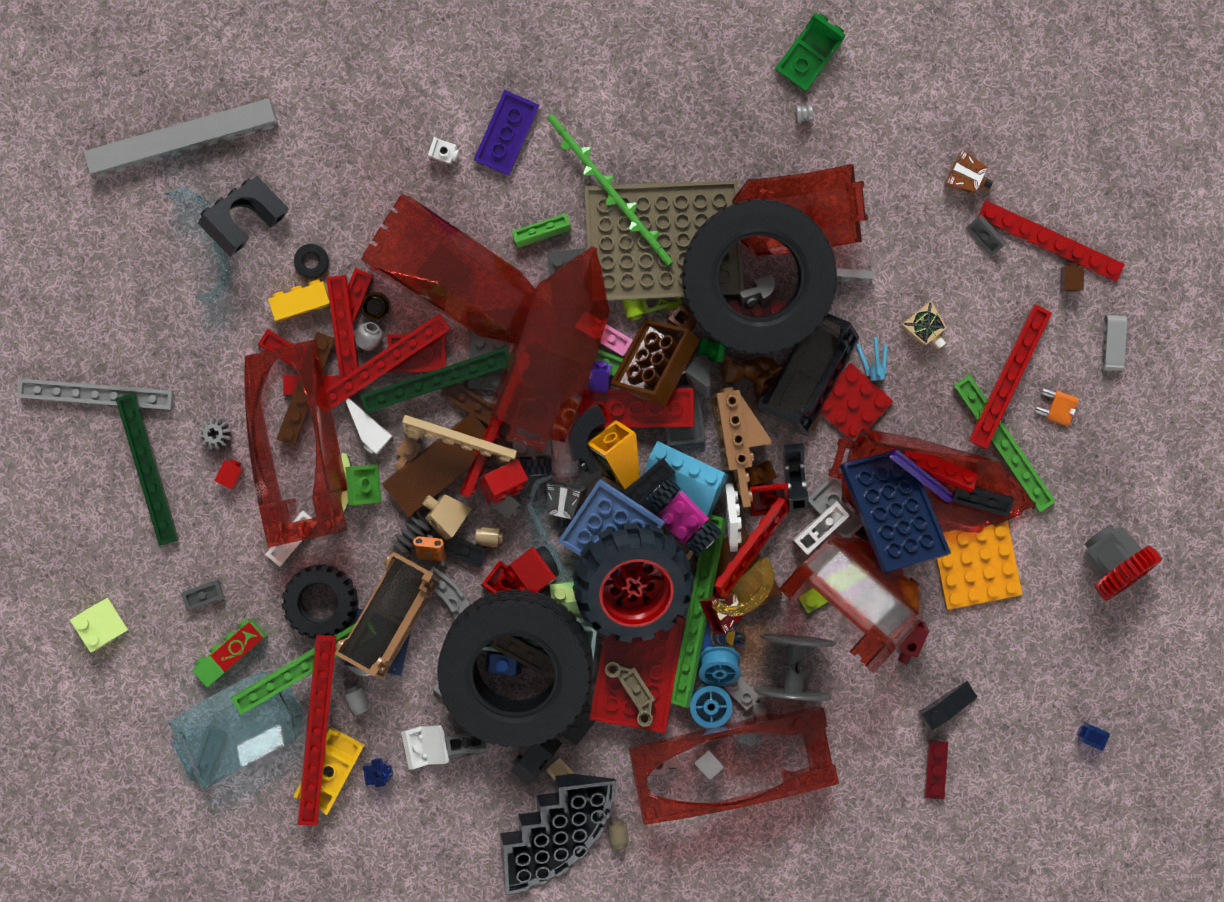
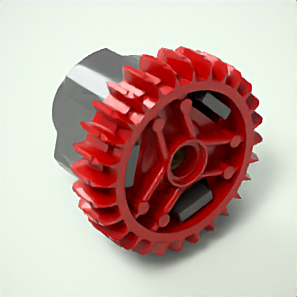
(1118, 560)

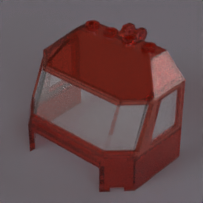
(853, 582)

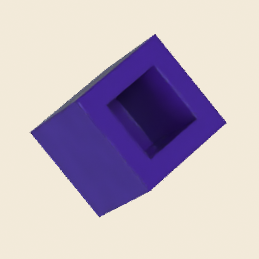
(600, 377)

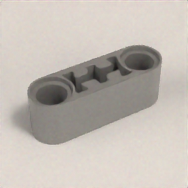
(1114, 342)

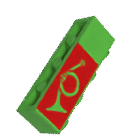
(229, 652)

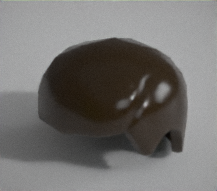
(370, 303)

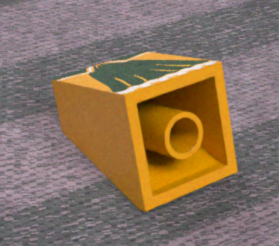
(617, 453)

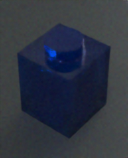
(1093, 736)

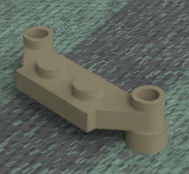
(636, 689)

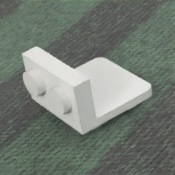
(425, 746)

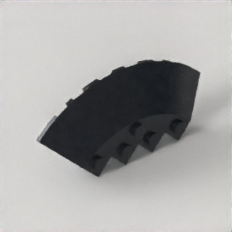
(557, 832)

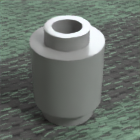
(356, 699)

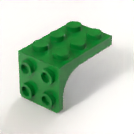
(811, 51)

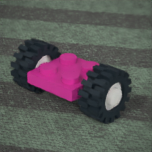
(683, 517)

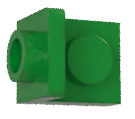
(714, 350)

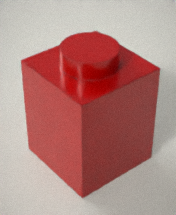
(229, 473)

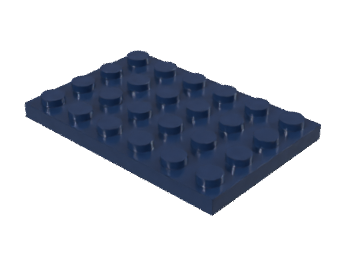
(894, 512)

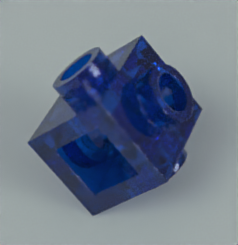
(372, 777)

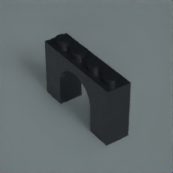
(252, 195)

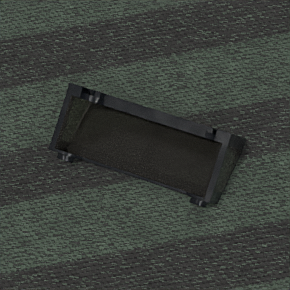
(810, 375)

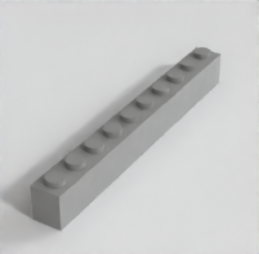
(181, 137)

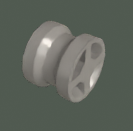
(804, 114)

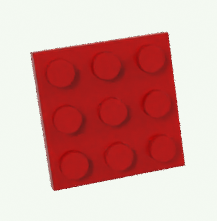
(854, 402)

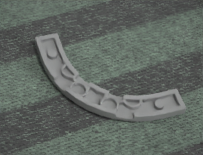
(452, 595)

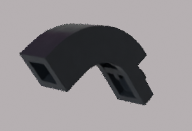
(579, 434)
(795, 476)

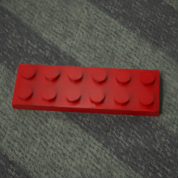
(639, 413)

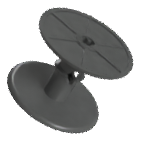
(795, 668)

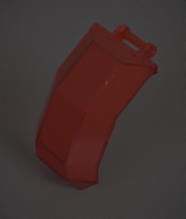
(824, 195)

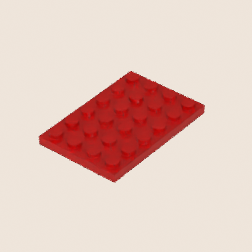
(657, 666)

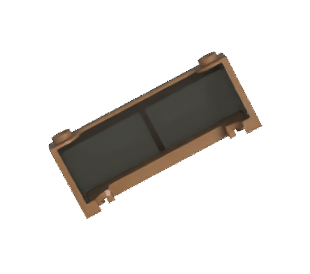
(388, 616)

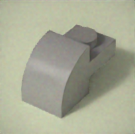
(761, 293)

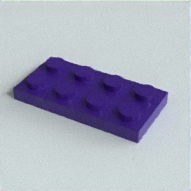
(506, 132)

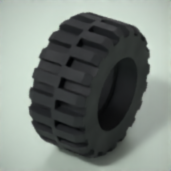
(293, 601)

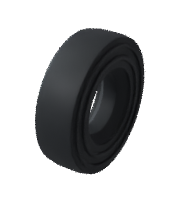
(299, 258)
(548, 559)

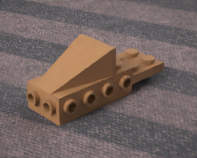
(736, 432)

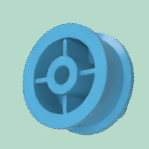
(719, 666)
(718, 714)

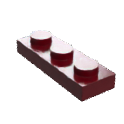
(936, 769)

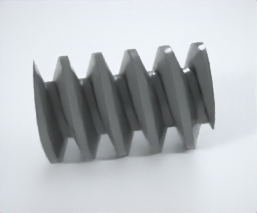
(415, 530)

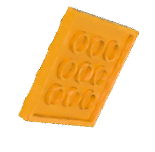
(979, 567)

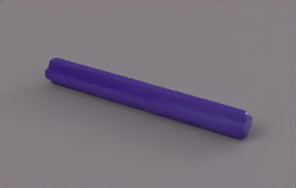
(921, 475)

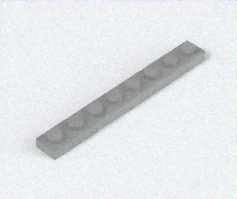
(92, 393)

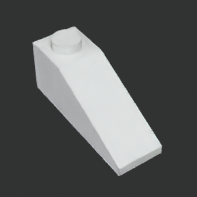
(370, 430)
(820, 528)

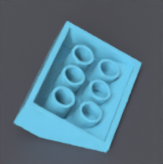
(696, 479)

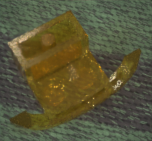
(750, 589)

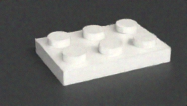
(732, 513)

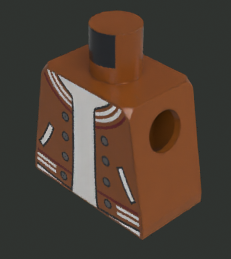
(968, 174)

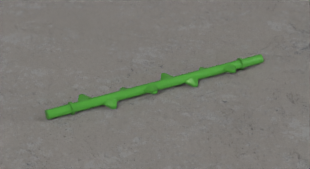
(613, 197)

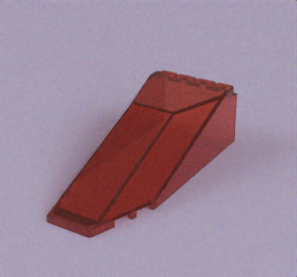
(449, 271)

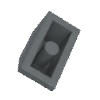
(697, 374)

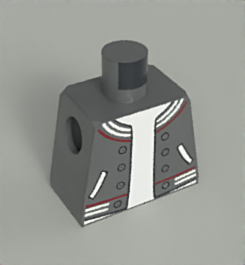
(564, 500)

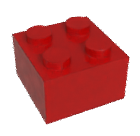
(503, 482)

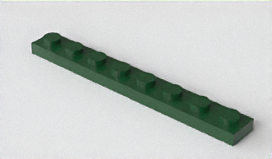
(435, 380)
(147, 469)

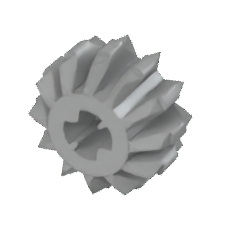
(217, 426)

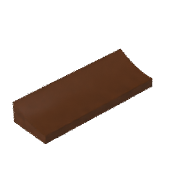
(433, 468)

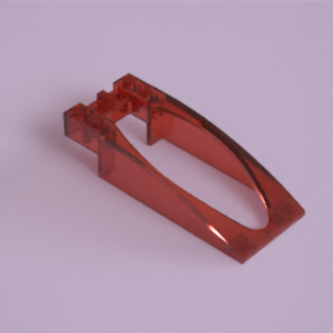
(329, 469)
(818, 775)

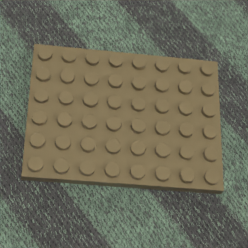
(674, 210)

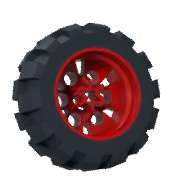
(615, 557)

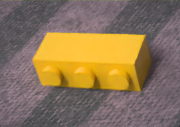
(299, 300)

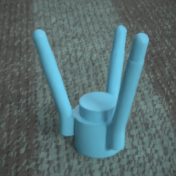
(878, 370)

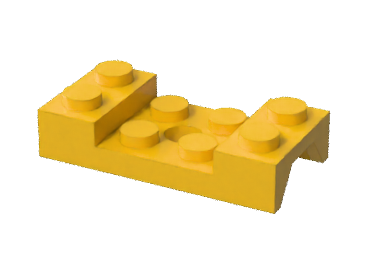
(341, 755)

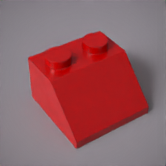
(529, 572)

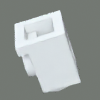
(436, 147)

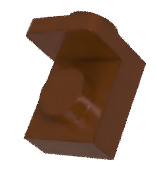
(761, 473)

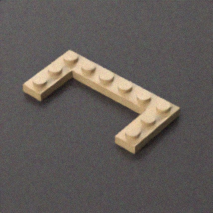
(417, 429)

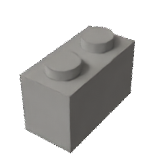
(708, 763)

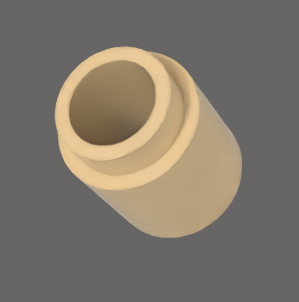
(489, 537)

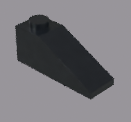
(948, 705)

